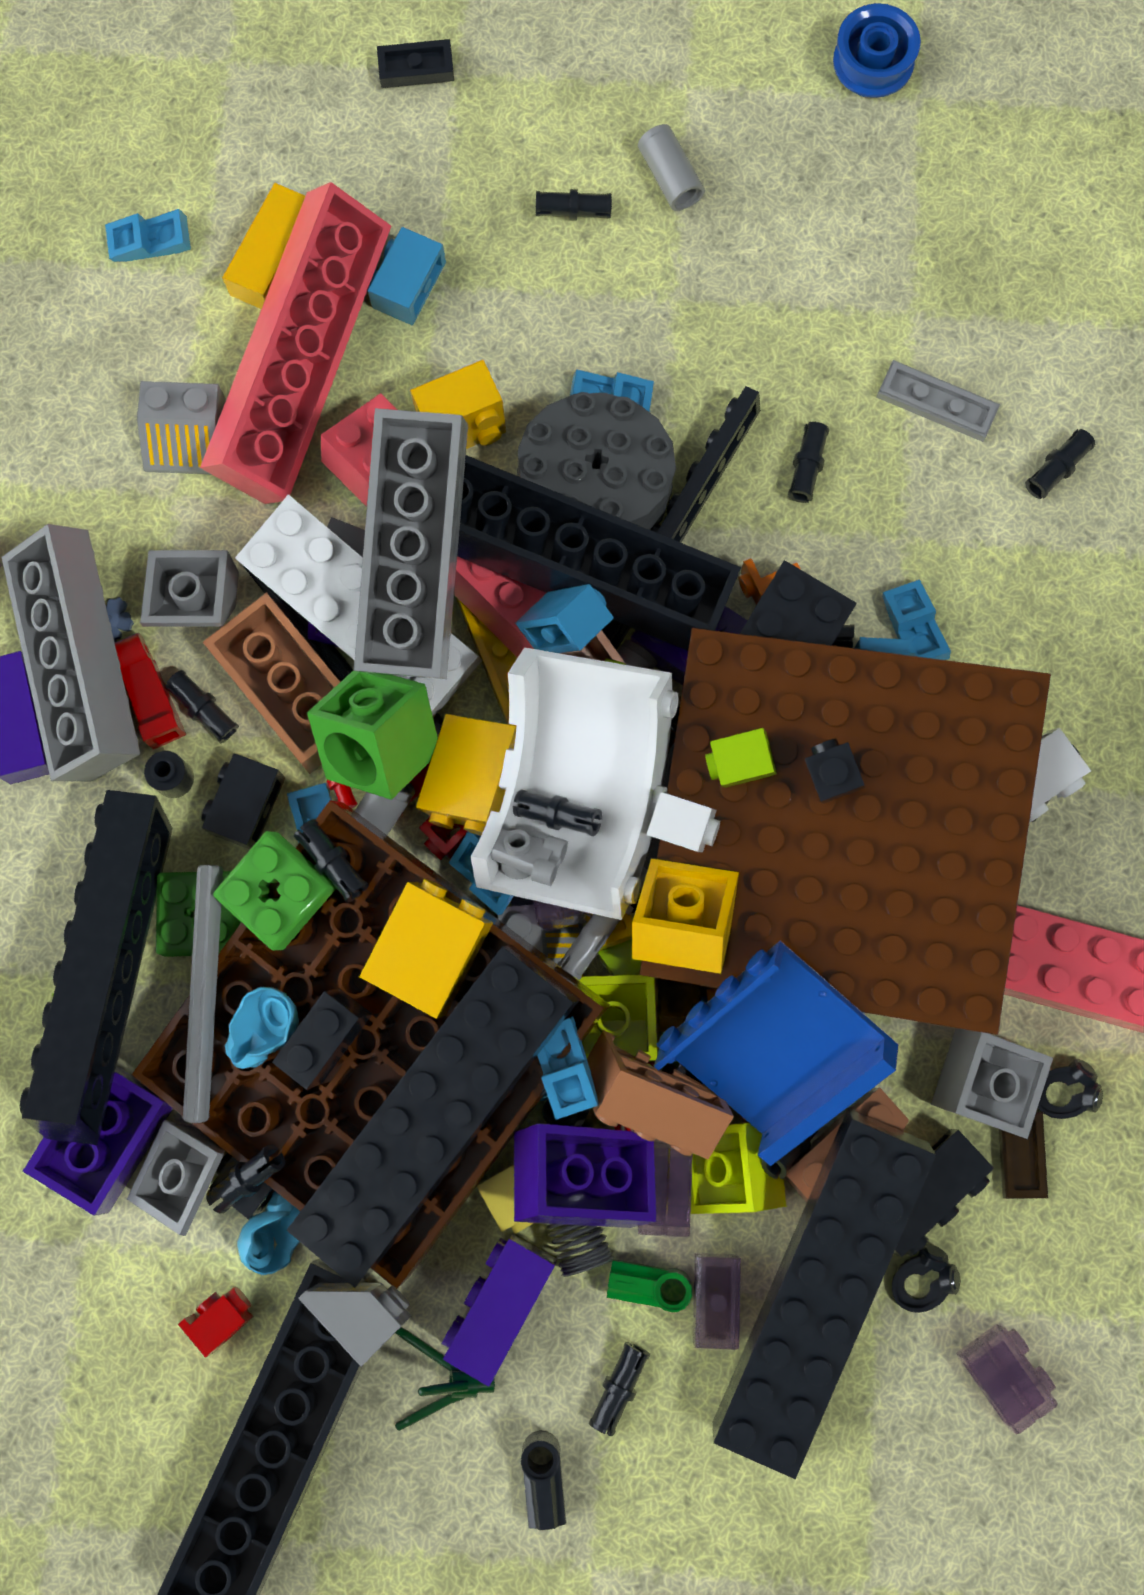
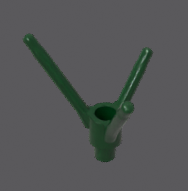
(459, 1386)

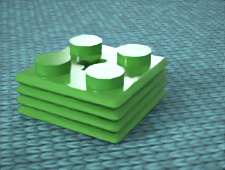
(247, 890)
(173, 915)

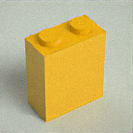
(466, 773)
(427, 947)

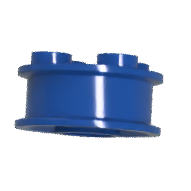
(876, 50)

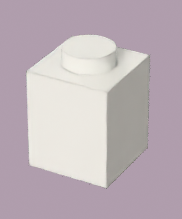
(683, 823)

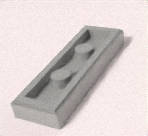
(938, 401)

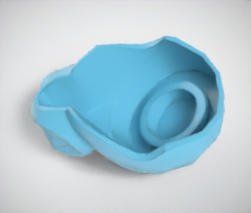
(260, 1026)
(258, 1235)

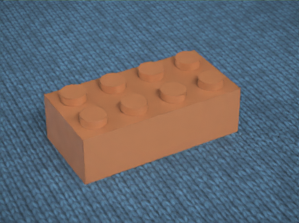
(275, 673)

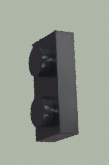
(415, 63)

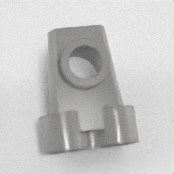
(529, 855)

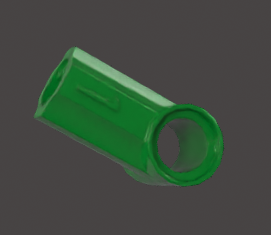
(643, 1285)

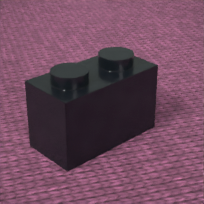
(242, 801)
(322, 1038)

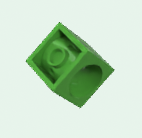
(374, 732)

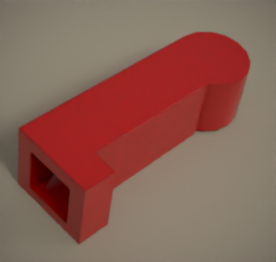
(147, 693)

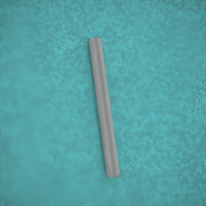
(202, 995)

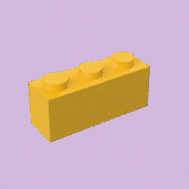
(263, 246)

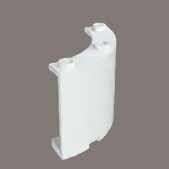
(601, 743)

